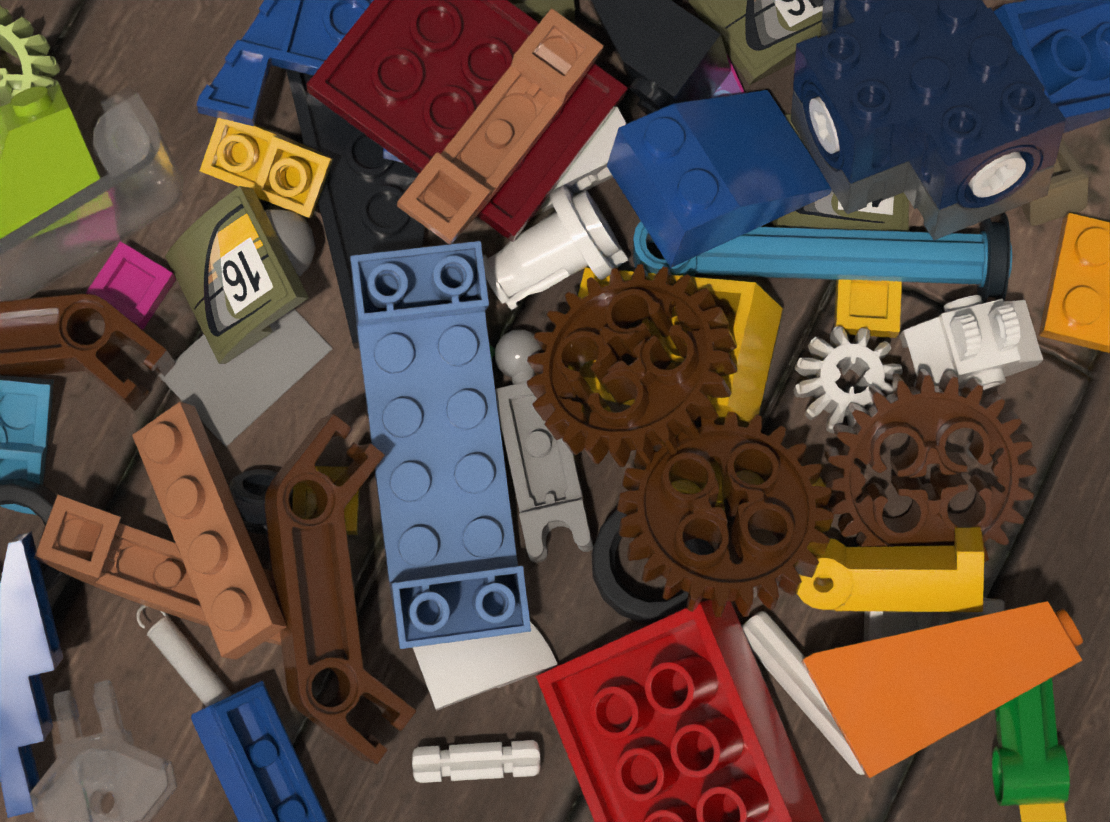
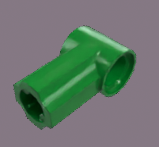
(1028, 760)

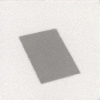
(240, 391)

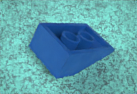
(1067, 51)
(713, 171)

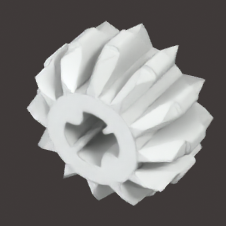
(824, 373)

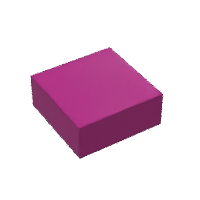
(132, 284)

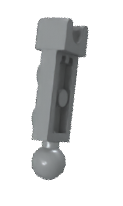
(540, 465)

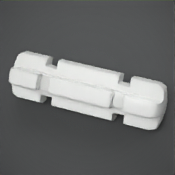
(476, 761)

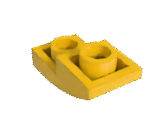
(269, 163)

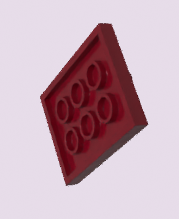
(422, 69)

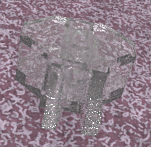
(99, 765)

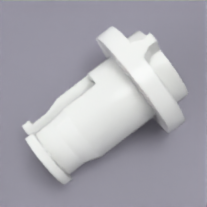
(555, 249)

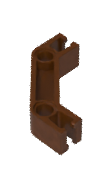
(42, 335)
(318, 593)

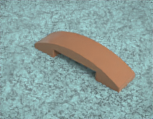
(502, 128)
(121, 560)

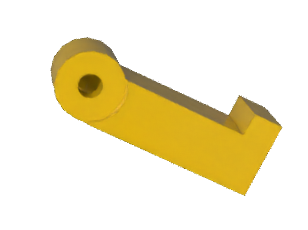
(899, 577)

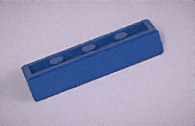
(256, 759)

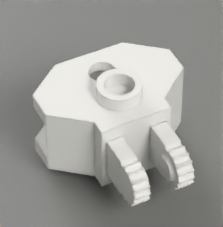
(975, 341)

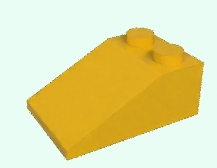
(753, 324)

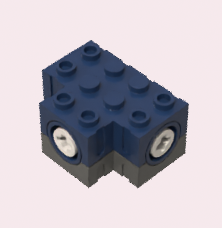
(924, 107)

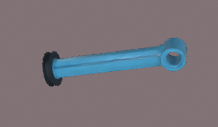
(853, 255)

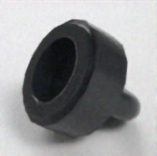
(249, 495)

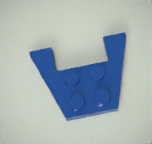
(283, 35)

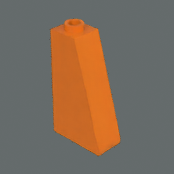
(931, 681)

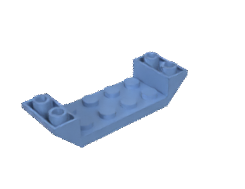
(441, 442)

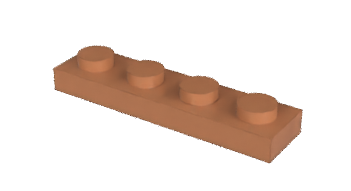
(209, 531)

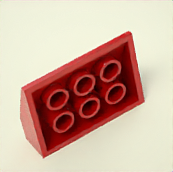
(677, 727)

